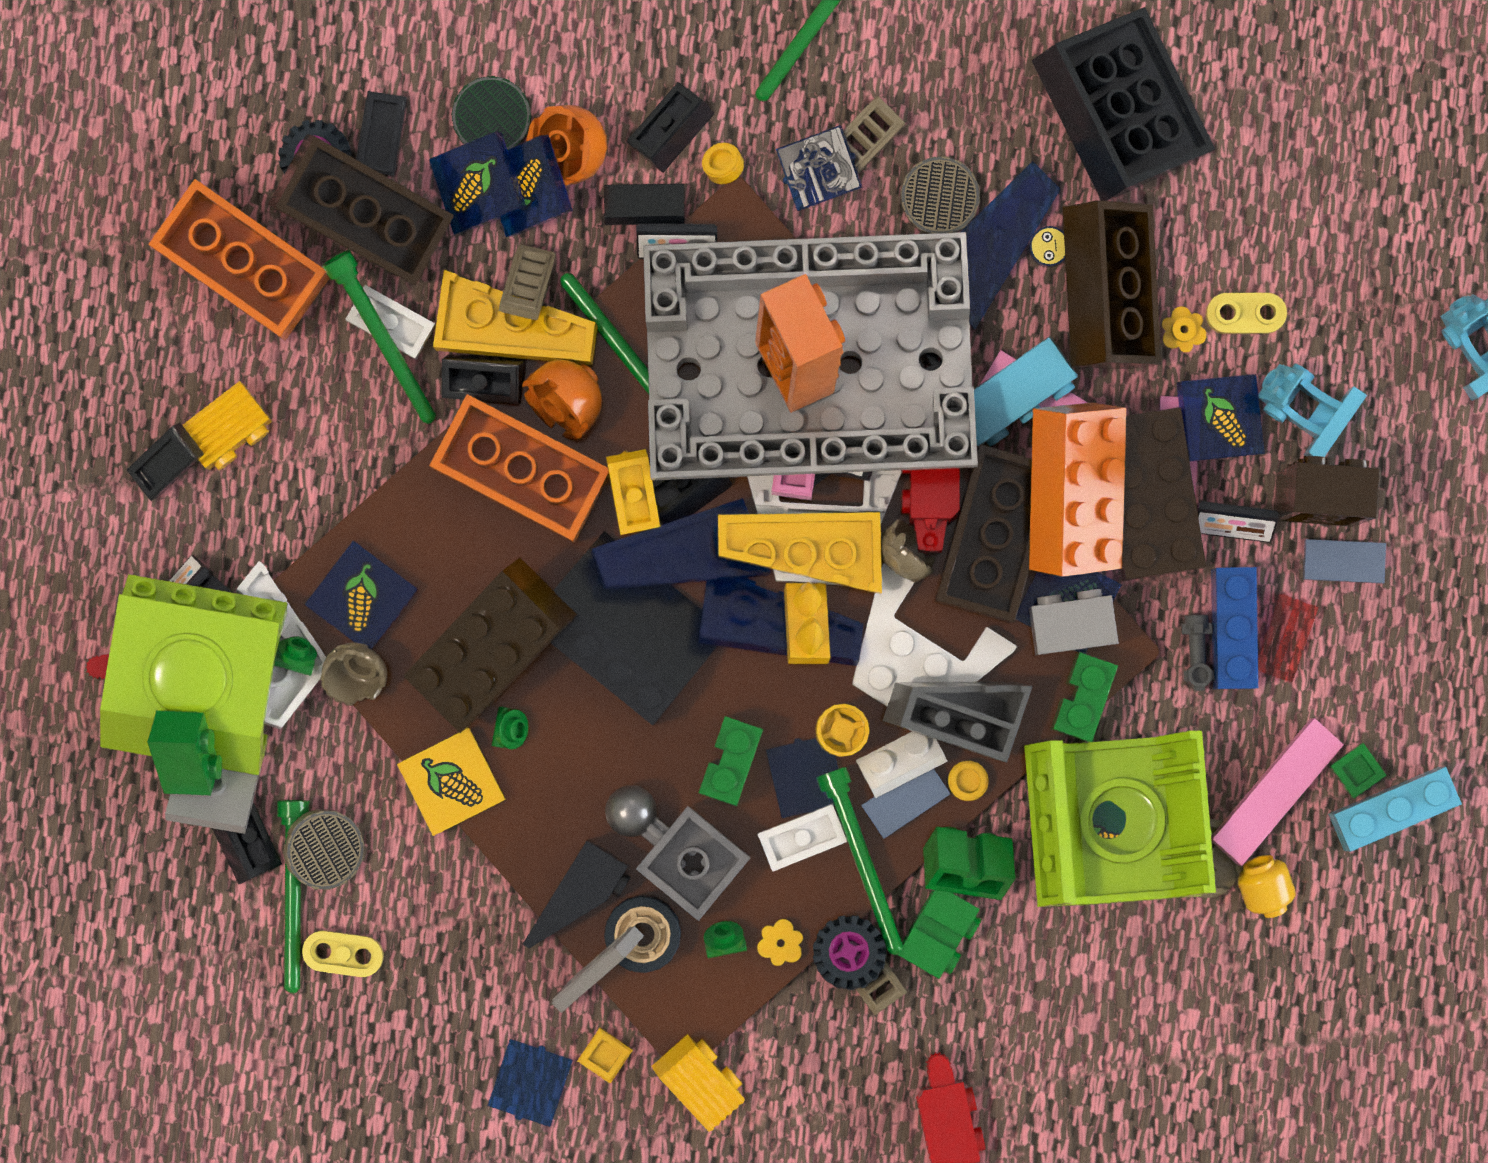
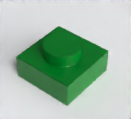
(1357, 770)

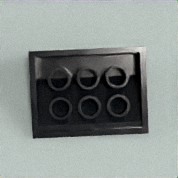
(1122, 104)
(631, 638)

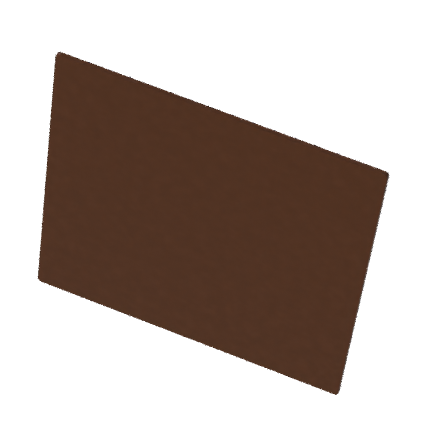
(592, 743)

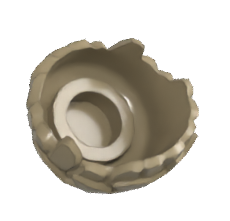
(901, 552)
(353, 673)

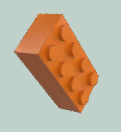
(239, 259)
(799, 342)
(520, 468)
(1077, 488)

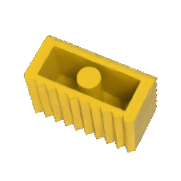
(227, 425)
(698, 1081)

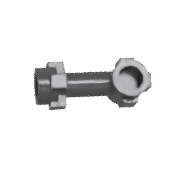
(1198, 673)

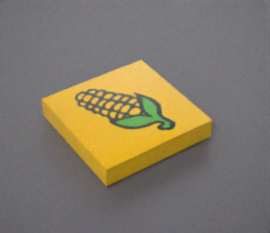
(451, 781)

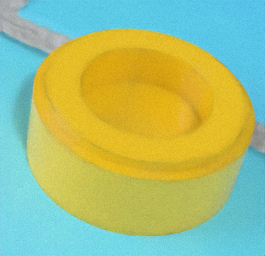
(722, 163)
(967, 780)

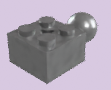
(633, 813)

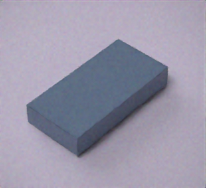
(1344, 561)
(905, 802)

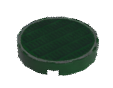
(489, 107)

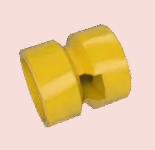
(842, 730)

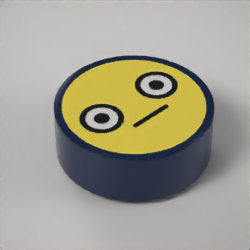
(1047, 246)

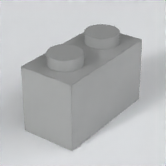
(1073, 624)

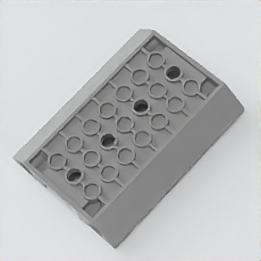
(893, 306)

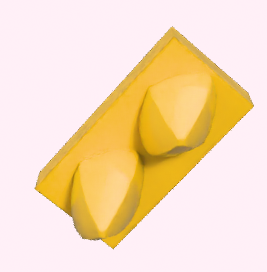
(633, 491)
(807, 623)

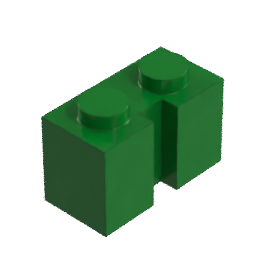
(1092, 685)
(739, 746)
(184, 753)
(969, 865)
(938, 932)

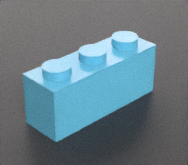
(1021, 388)
(1395, 809)

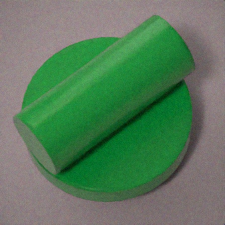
(296, 655)
(510, 728)
(724, 939)

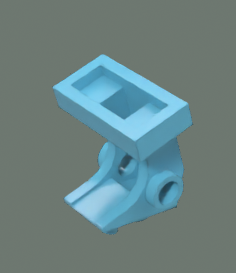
(1463, 319)
(1327, 419)

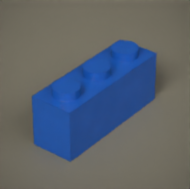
(1234, 628)

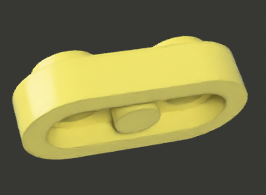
(1246, 313)
(343, 953)

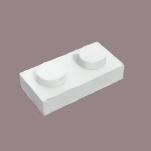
(405, 327)
(900, 762)
(802, 837)

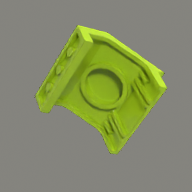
(191, 654)
(1166, 830)

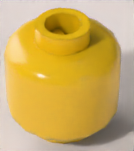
(1266, 886)

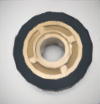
(662, 920)

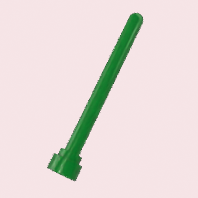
(795, 49)
(343, 269)
(606, 329)
(836, 787)
(289, 812)

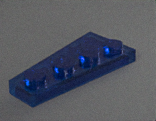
(1002, 233)
(673, 553)
(753, 619)

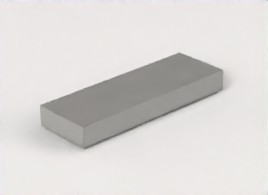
(597, 968)

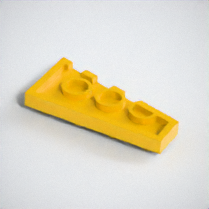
(473, 325)
(812, 545)

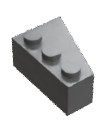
(963, 714)

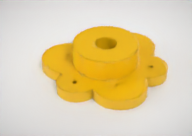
(1175, 338)
(789, 951)

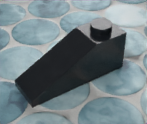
(584, 887)

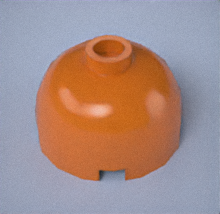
(575, 138)
(565, 395)

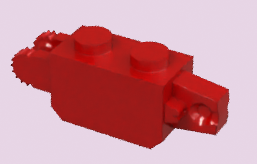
(931, 505)
(947, 1116)

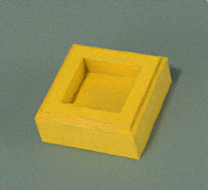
(605, 1055)

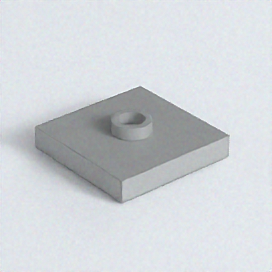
(224, 810)

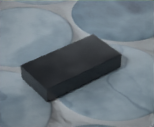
(382, 132)
(644, 204)
(165, 461)

